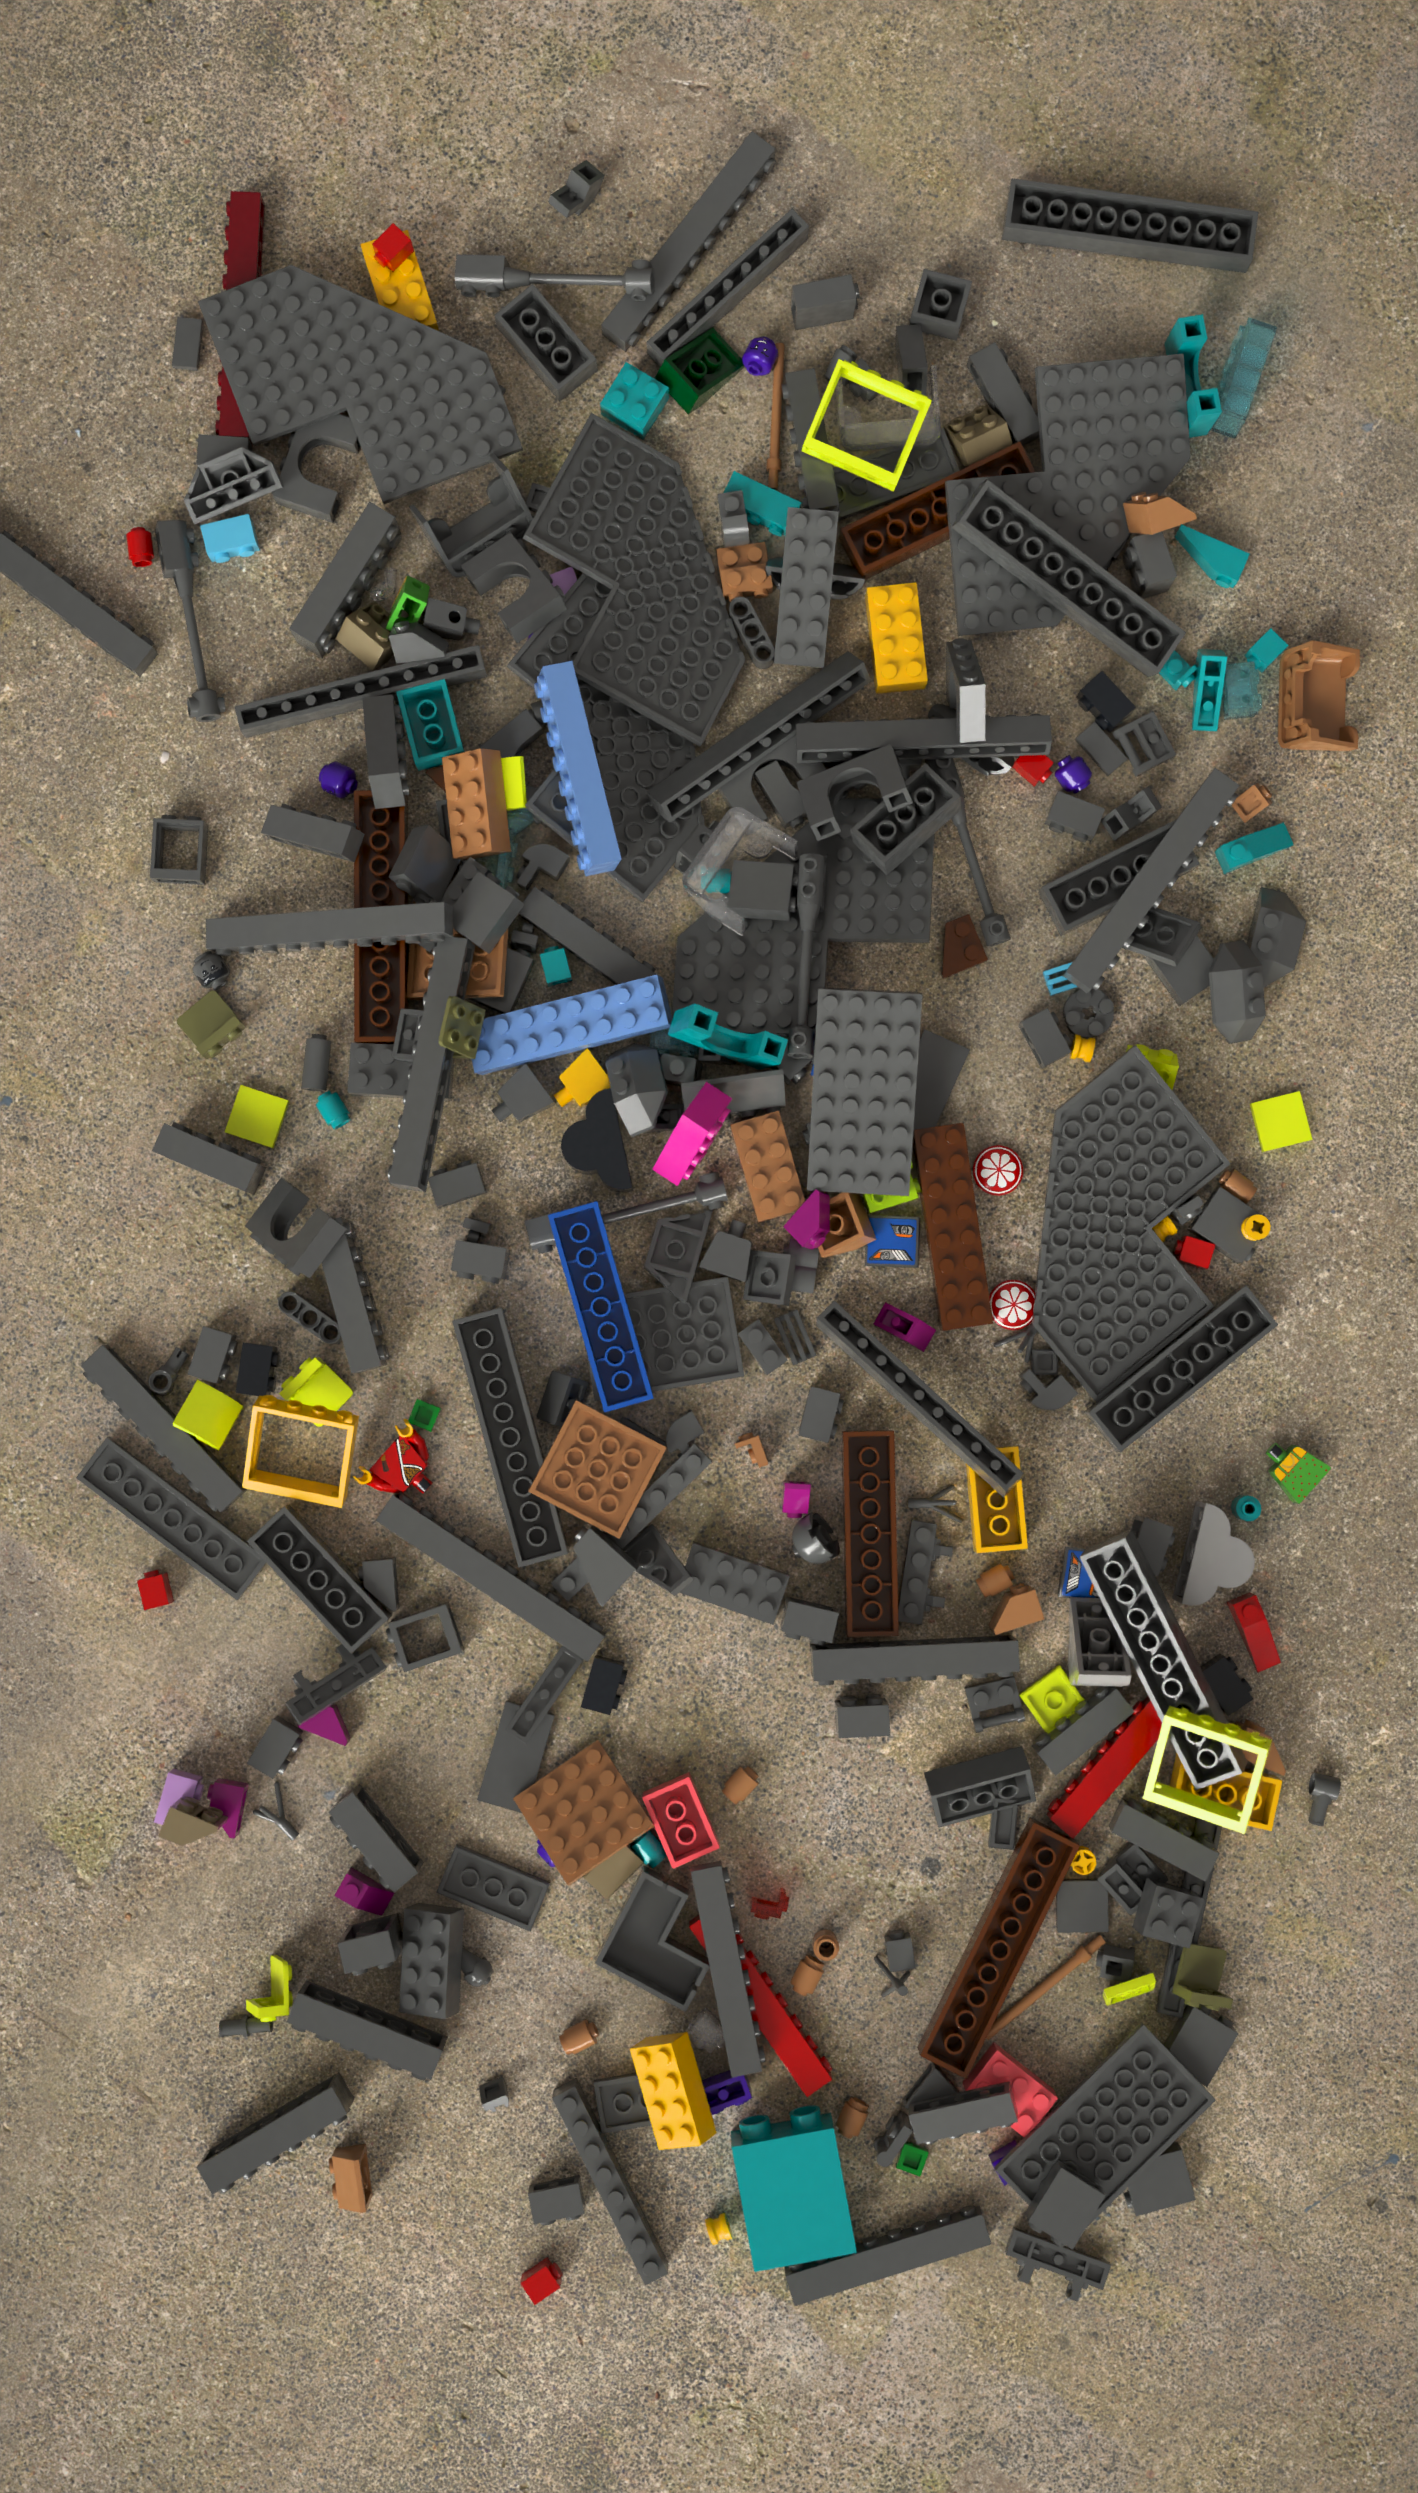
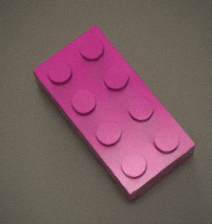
(693, 1134)

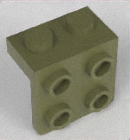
(211, 1024)
(461, 1027)
(1200, 1977)

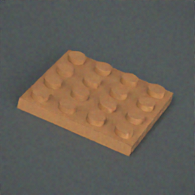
(485, 976)
(597, 1469)
(583, 1812)

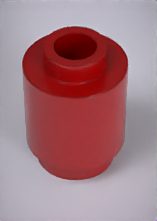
(140, 547)

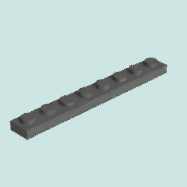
(651, 1503)

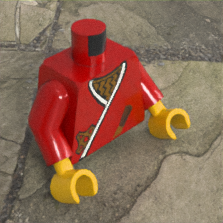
(400, 1464)

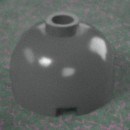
(813, 1541)

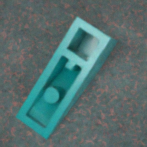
(1217, 559)
(1208, 689)
(1253, 847)

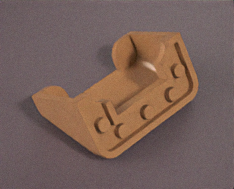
(1315, 697)

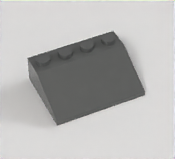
(748, 1092)

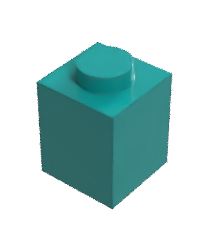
(1266, 650)
(555, 966)

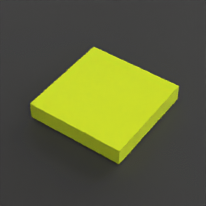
(257, 1116)
(1280, 1121)
(1051, 1698)
(1129, 1989)

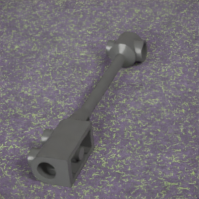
(494, 275)
(179, 563)
(809, 904)
(993, 924)
(708, 1191)

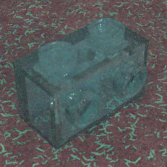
(1240, 691)

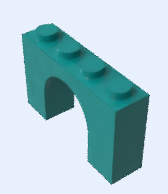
(1202, 405)
(698, 1027)

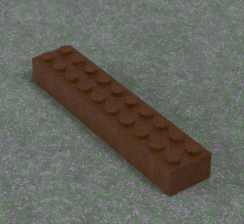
(379, 969)
(998, 1948)

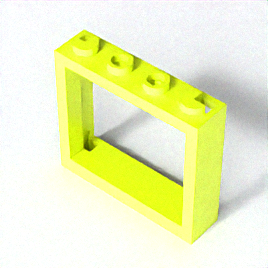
(848, 462)
(1194, 1804)

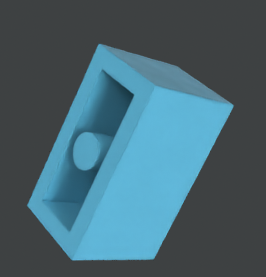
(230, 538)

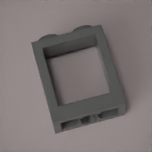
(178, 876)
(450, 1629)

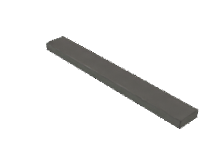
(1168, 2002)

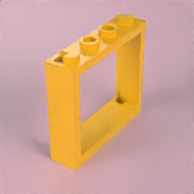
(292, 1486)

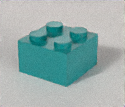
(634, 401)

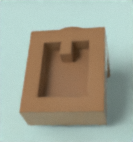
(1252, 802)
(756, 1452)

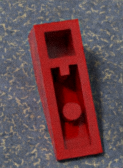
(1254, 1631)

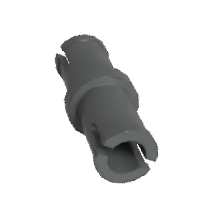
(244, 2026)

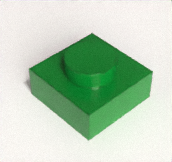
(424, 1415)
(912, 2158)

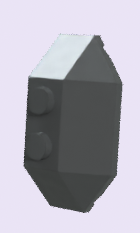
(230, 483)
(1275, 934)
(1236, 992)
(637, 1086)

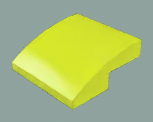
(514, 782)
(208, 1415)

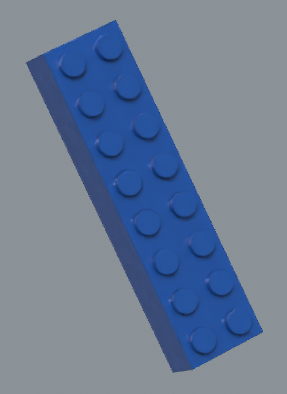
(600, 1306)

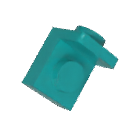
(1178, 671)

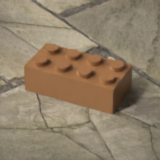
(476, 804)
(768, 1166)

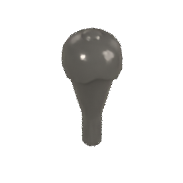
(476, 1969)

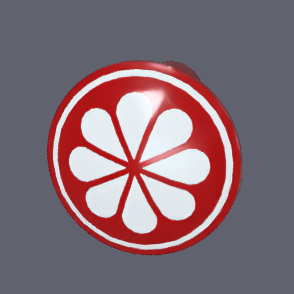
(997, 1170)
(1012, 1304)

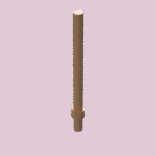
(774, 463)
(1083, 1954)

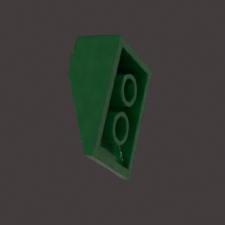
(699, 370)

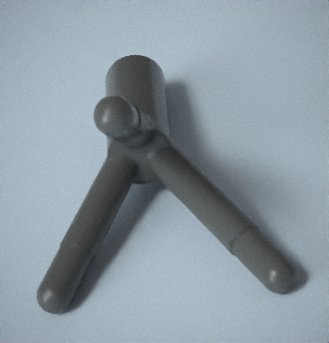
(1028, 1340)
(934, 1504)
(282, 1823)
(897, 1984)

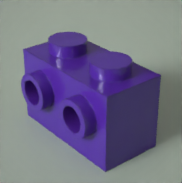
(726, 2091)

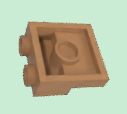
(744, 571)

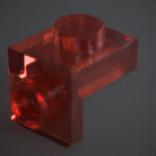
(764, 1908)

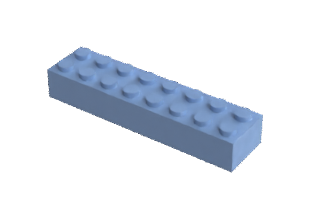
(578, 769)
(572, 1024)

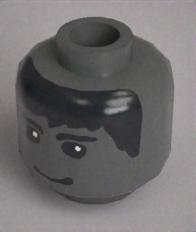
(211, 970)

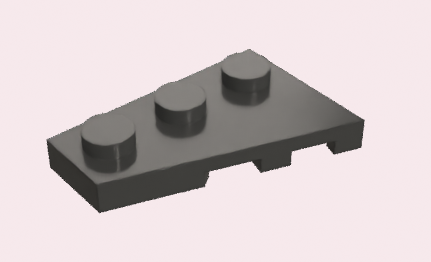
(658, 1561)

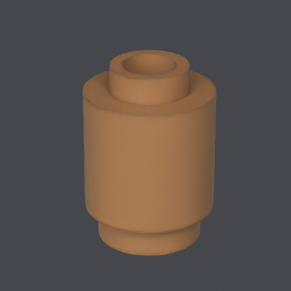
(1237, 1185)
(995, 1580)
(740, 1784)
(825, 1952)
(807, 1975)
(579, 2037)
(852, 2117)

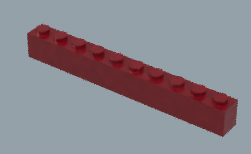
(243, 265)

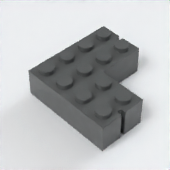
(640, 1945)

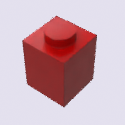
(392, 248)
(1034, 768)
(1194, 1252)
(155, 1590)
(541, 2280)

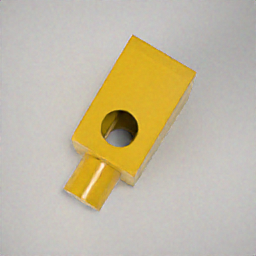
(582, 1080)

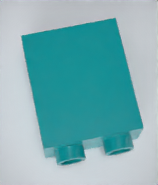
(792, 2189)

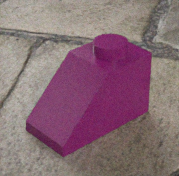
(811, 1220)
(904, 1327)
(795, 1498)
(328, 1725)
(230, 1798)
(364, 1893)

